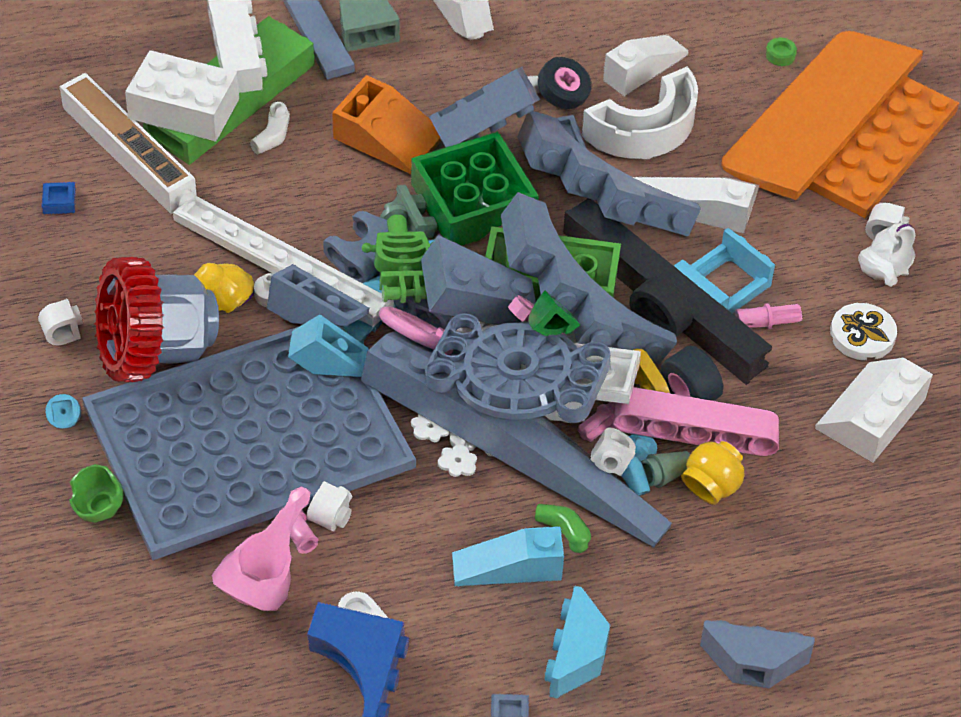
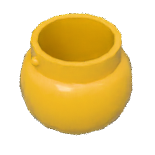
(714, 471)

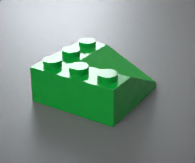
(469, 186)

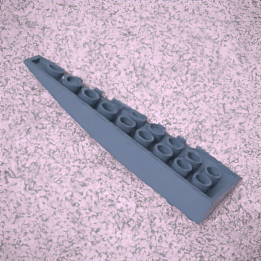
(529, 445)

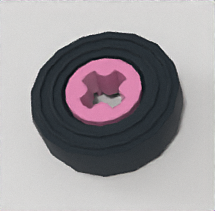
(556, 91)

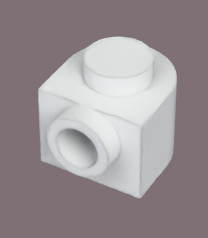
(884, 216)
(60, 322)
(613, 451)
(330, 507)

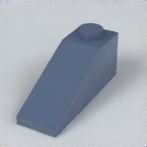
(301, 297)

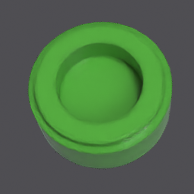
(781, 51)

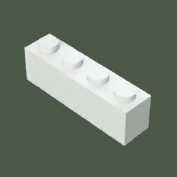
(236, 43)

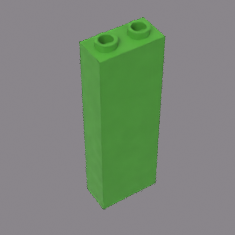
(286, 59)

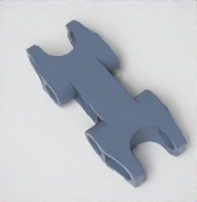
(361, 267)

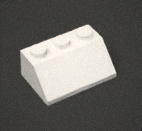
(876, 406)

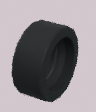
(669, 298)

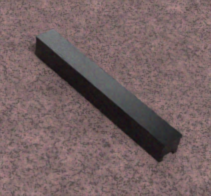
(712, 324)

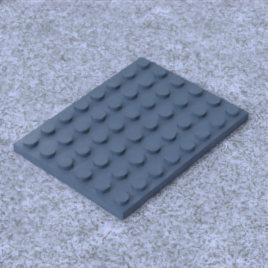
(234, 436)

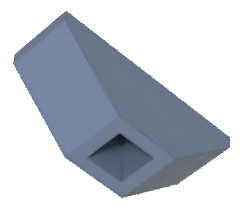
(754, 653)

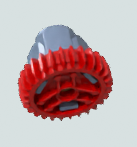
(150, 319)

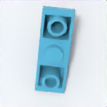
(579, 645)

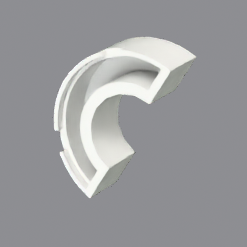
(646, 131)

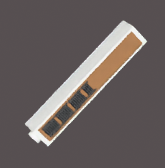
(128, 142)

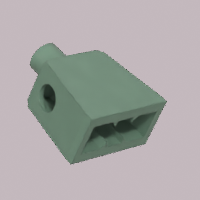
(368, 23)

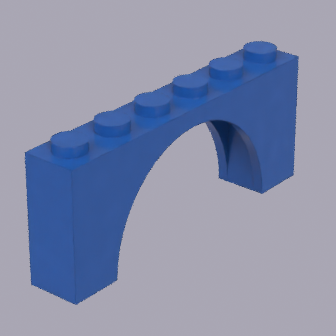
(364, 647)

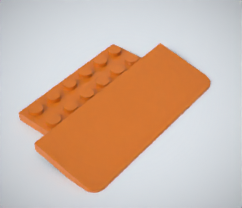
(843, 125)

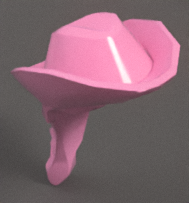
(259, 567)

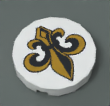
(863, 331)

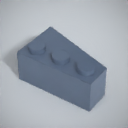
(486, 108)
(471, 284)

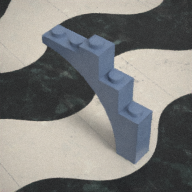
(584, 174)
(538, 251)

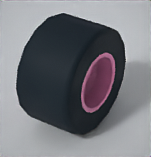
(692, 374)

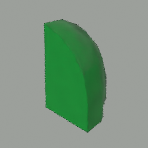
(551, 317)

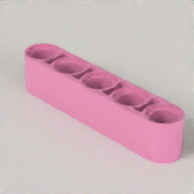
(698, 421)

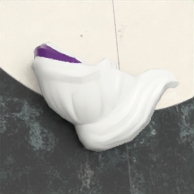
(889, 254)

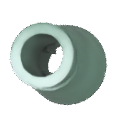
(664, 467)

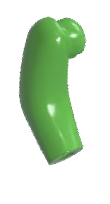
(570, 523)

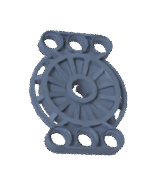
(492, 370)

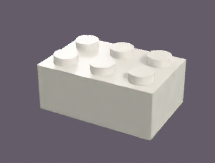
(182, 95)

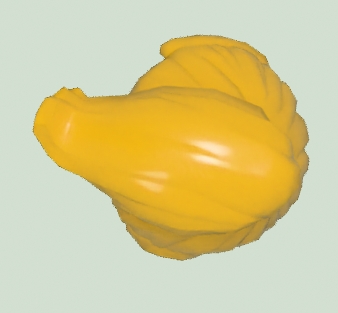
(228, 283)

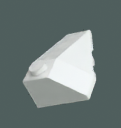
(722, 200)

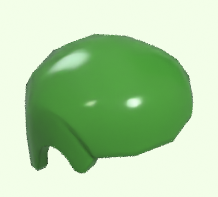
(96, 493)

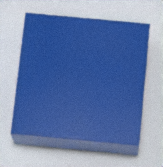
(59, 198)

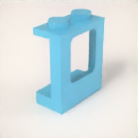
(737, 250)

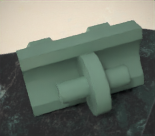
(412, 209)

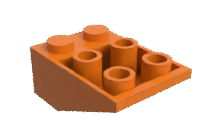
(383, 124)

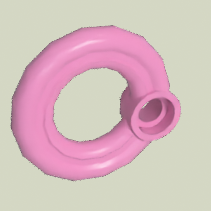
(412, 327)

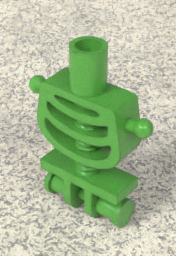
(399, 261)

